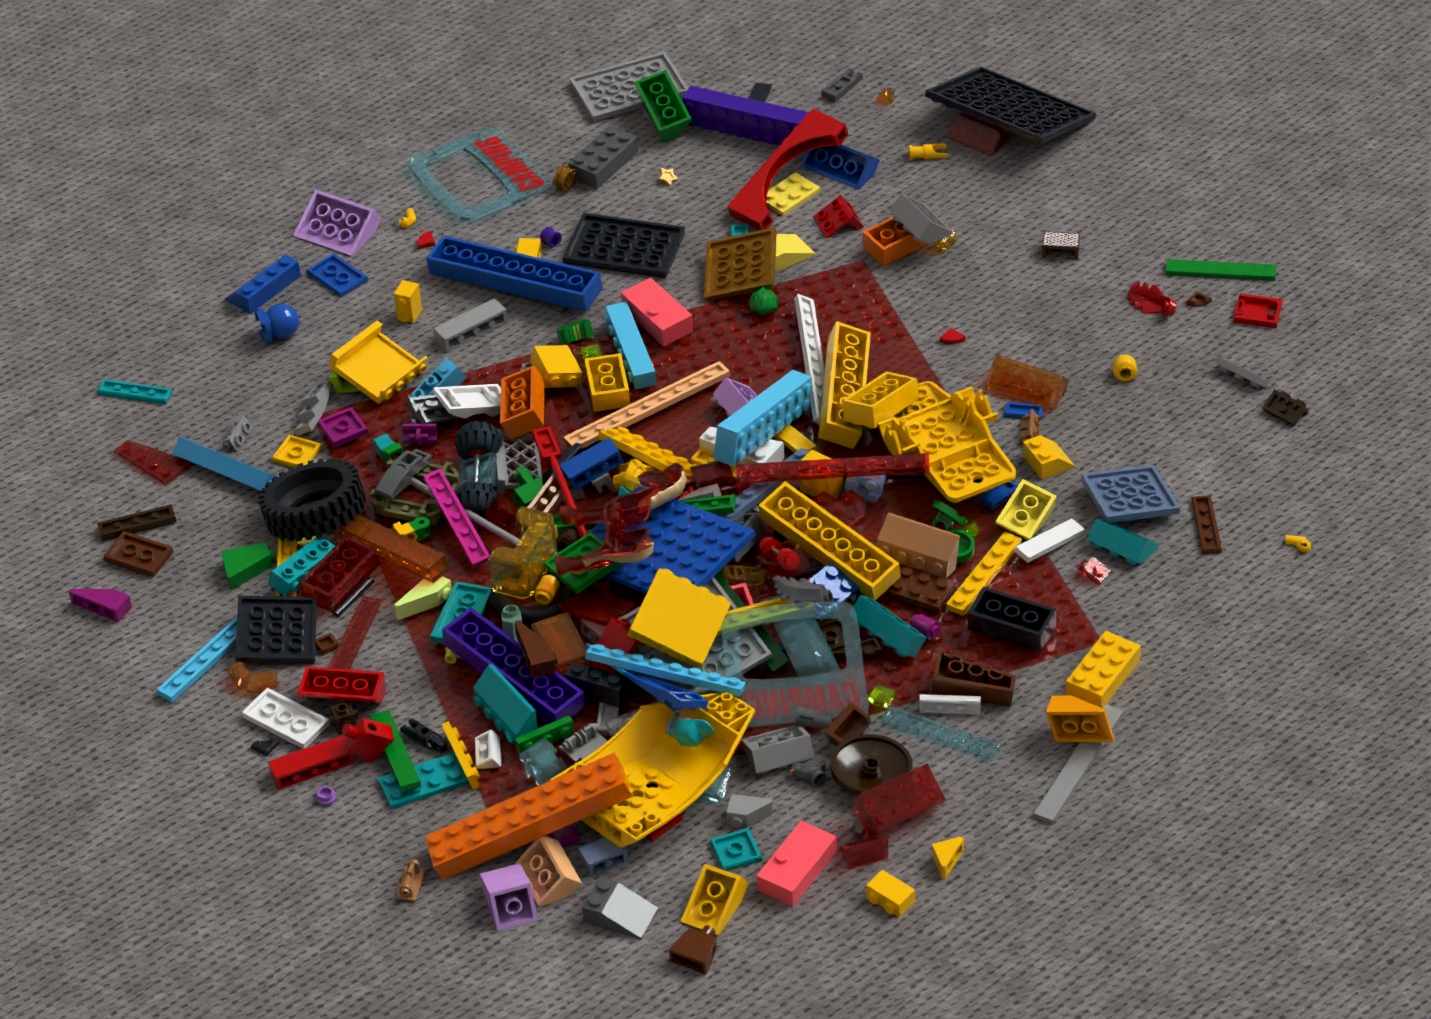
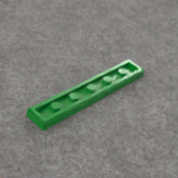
(1221, 269)
(398, 755)

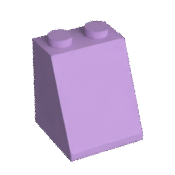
(509, 896)

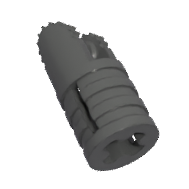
(818, 720)

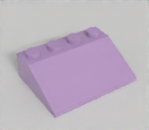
(337, 223)

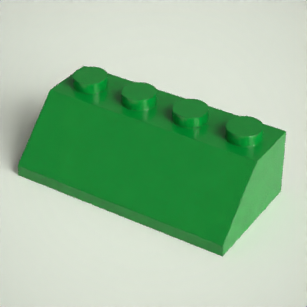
(663, 105)

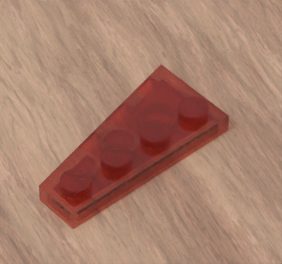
(153, 462)

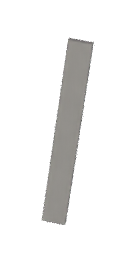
(1073, 773)

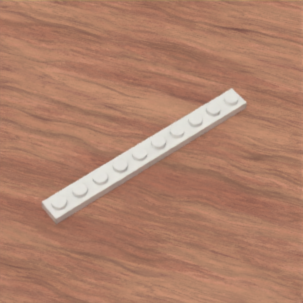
(811, 351)

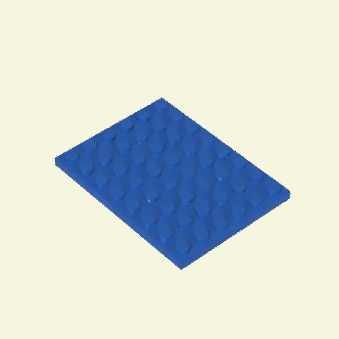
(685, 542)

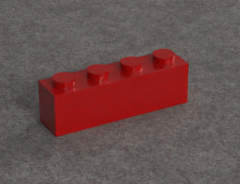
(310, 762)

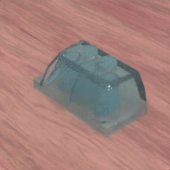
(806, 647)

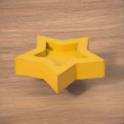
(667, 176)

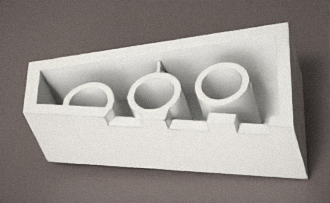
(769, 452)

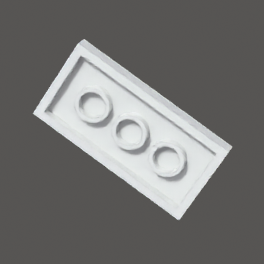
(285, 718)

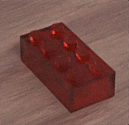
(339, 573)
(898, 800)

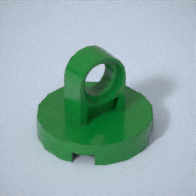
(947, 516)

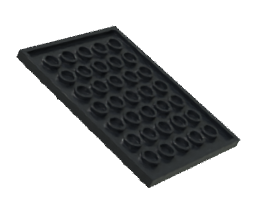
(1010, 105)

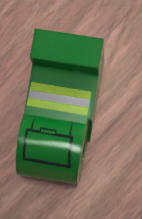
(575, 331)

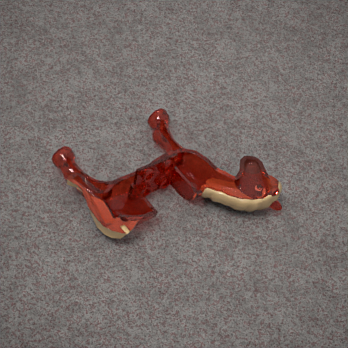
(621, 513)

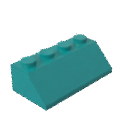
(504, 704)

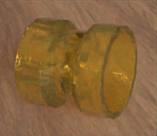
(944, 243)

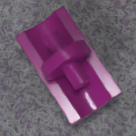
(419, 433)

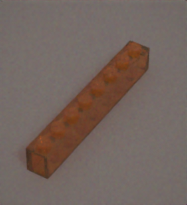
(397, 548)

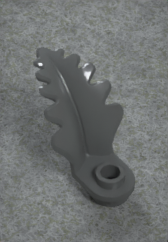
(801, 591)

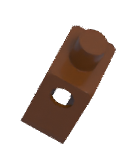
(695, 949)

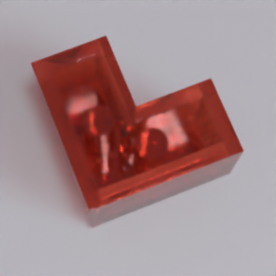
(847, 508)

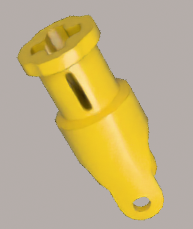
(927, 151)

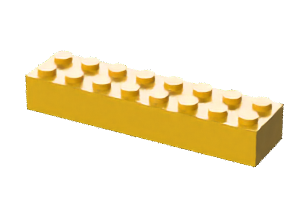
(844, 374)
(829, 540)

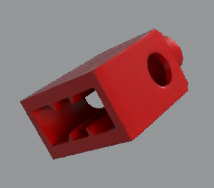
(368, 738)

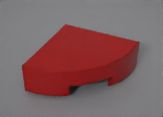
(425, 240)
(952, 336)

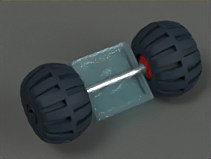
(477, 447)

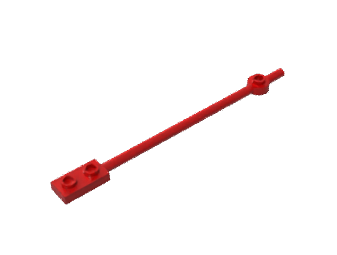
(550, 452)

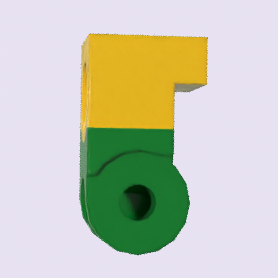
(414, 530)

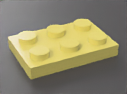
(791, 193)

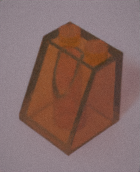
(563, 640)

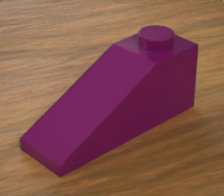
(104, 602)

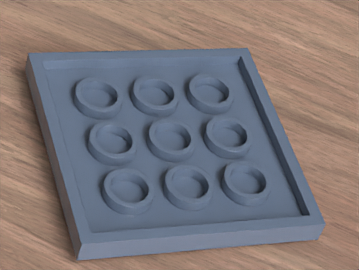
(1130, 494)

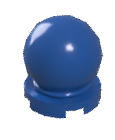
(278, 322)

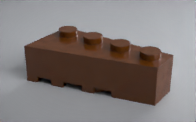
(966, 678)

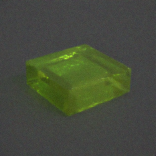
(882, 696)

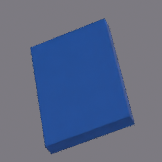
(337, 275)

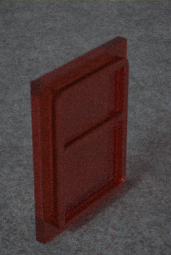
(597, 606)

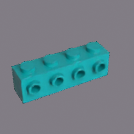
(288, 574)
(888, 627)

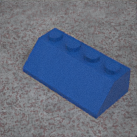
(841, 164)
(265, 284)

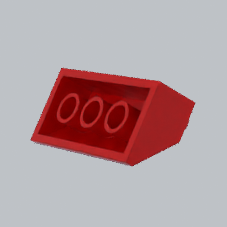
(342, 684)

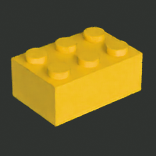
(607, 382)

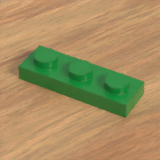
(552, 732)

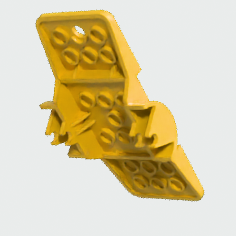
(955, 437)

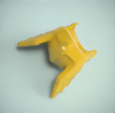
(628, 474)

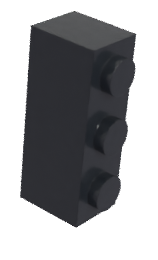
(598, 684)

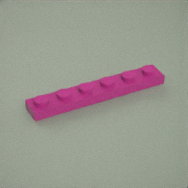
(457, 517)

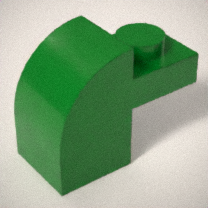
(528, 487)

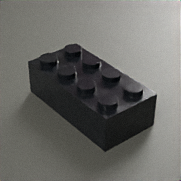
(1011, 619)

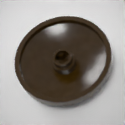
(868, 762)

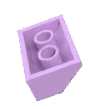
(733, 395)

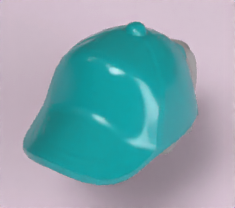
(688, 731)

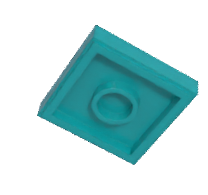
(736, 850)

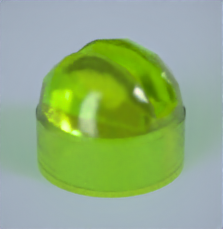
(972, 528)

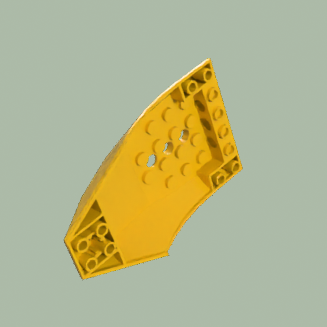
(658, 758)

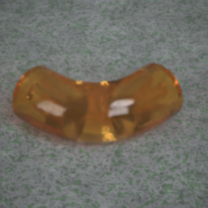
(252, 681)

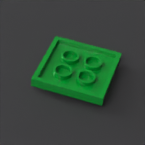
(581, 547)

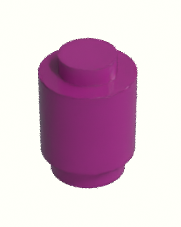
(925, 625)

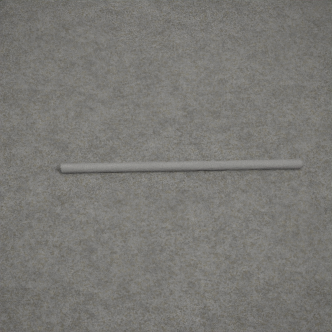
(472, 516)

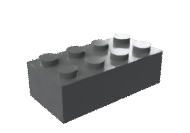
(604, 156)

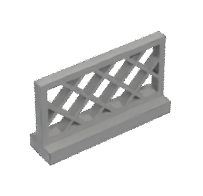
(503, 473)

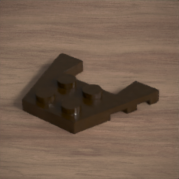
(834, 635)

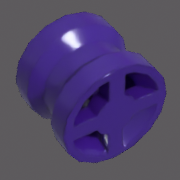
(550, 237)

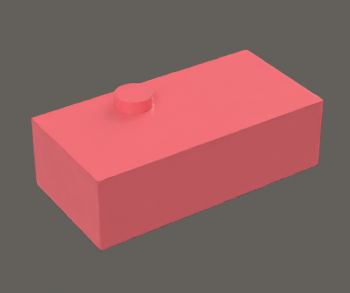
(658, 312)
(796, 863)

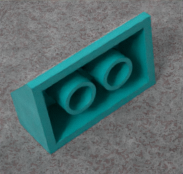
(1121, 542)

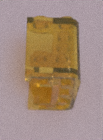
(520, 569)

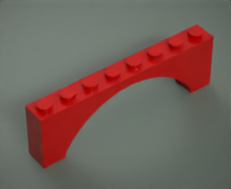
(811, 133)

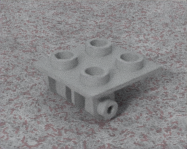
(583, 742)

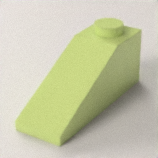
(423, 597)

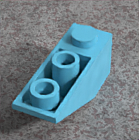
(443, 376)

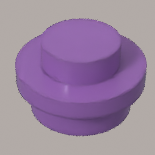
(325, 795)

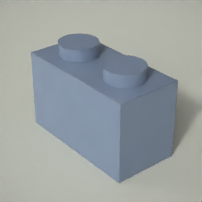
(602, 856)

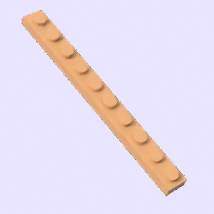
(649, 404)

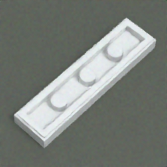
(1049, 540)

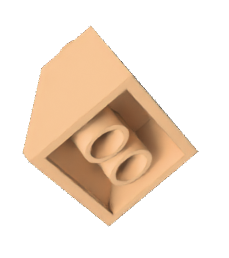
(549, 871)

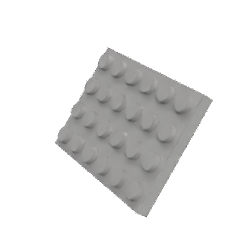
(613, 88)

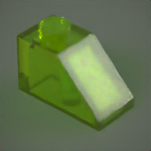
(588, 352)

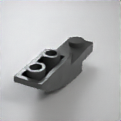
(401, 472)

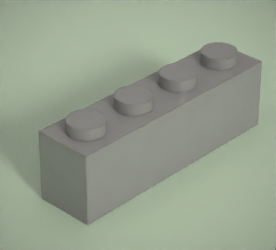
(470, 325)

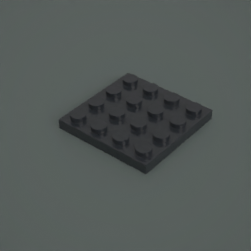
(276, 629)

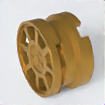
(565, 178)

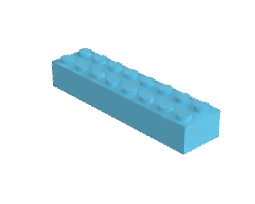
(763, 417)

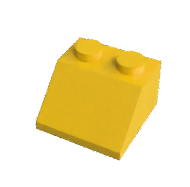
(1045, 457)

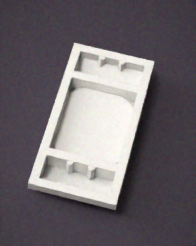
(470, 400)

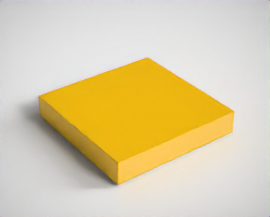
(296, 451)

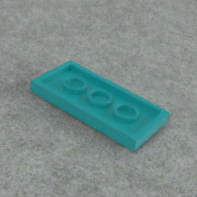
(460, 599)
(435, 778)

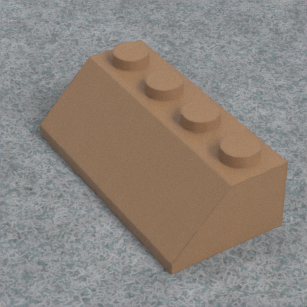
(919, 545)

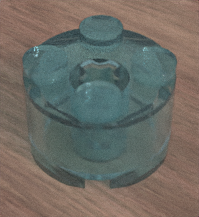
(541, 761)

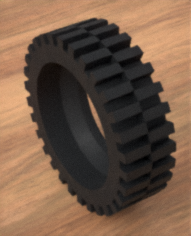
(307, 481)

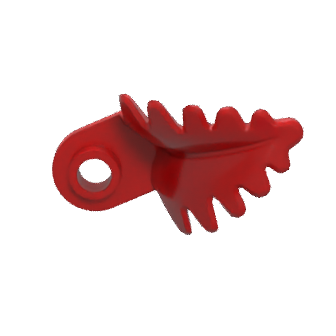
(1150, 300)

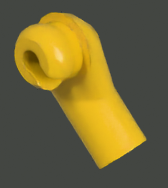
(410, 220)
(1299, 541)

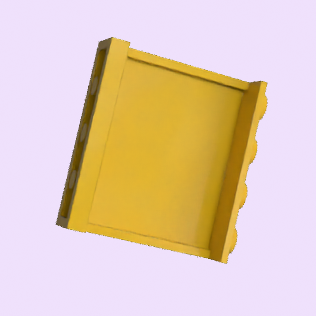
(376, 364)
(679, 618)

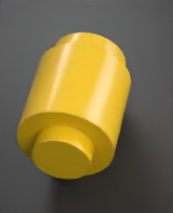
(546, 589)

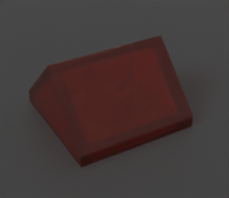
(865, 851)

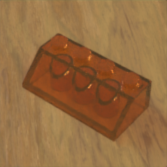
(1025, 383)

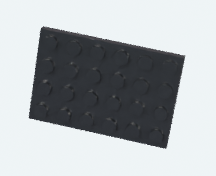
(624, 245)

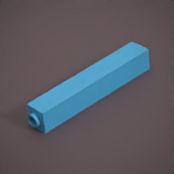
(222, 463)

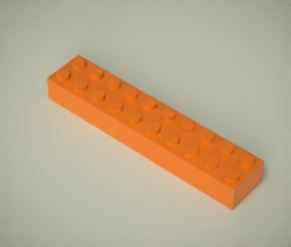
(528, 816)

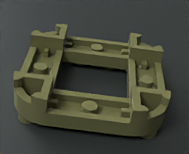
(409, 510)

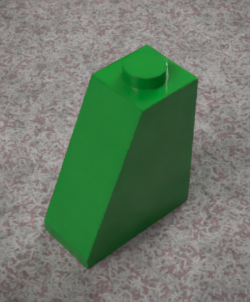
(246, 563)

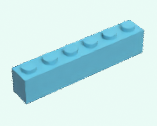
(630, 345)

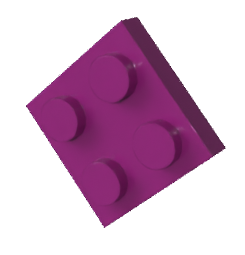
(343, 427)

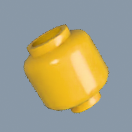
(1124, 368)

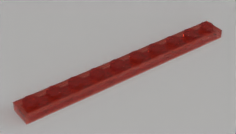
(832, 468)

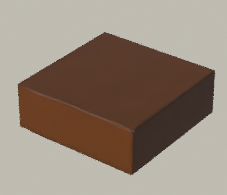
(326, 644)

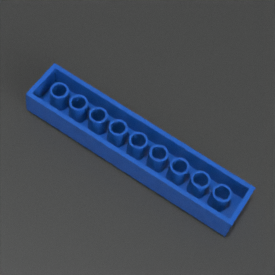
(514, 273)

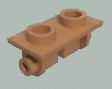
(1030, 426)
(411, 881)

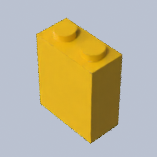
(556, 366)

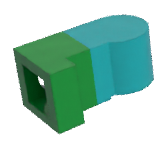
(386, 447)

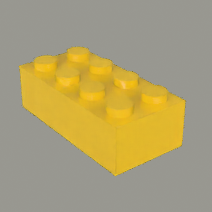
(880, 399)
(1103, 669)

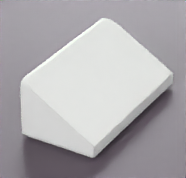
(488, 750)

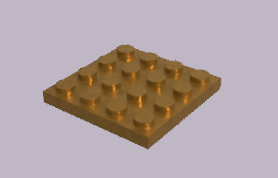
(740, 264)

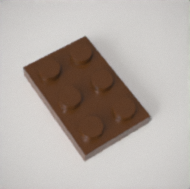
(138, 554)
(921, 589)

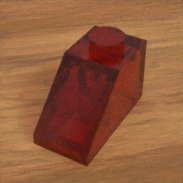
(503, 513)

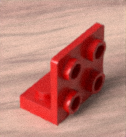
(837, 215)

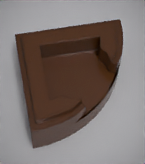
(1198, 299)

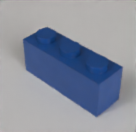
(592, 463)

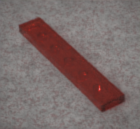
(355, 633)

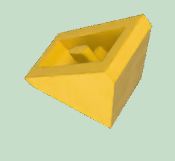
(946, 854)

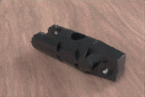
(424, 736)

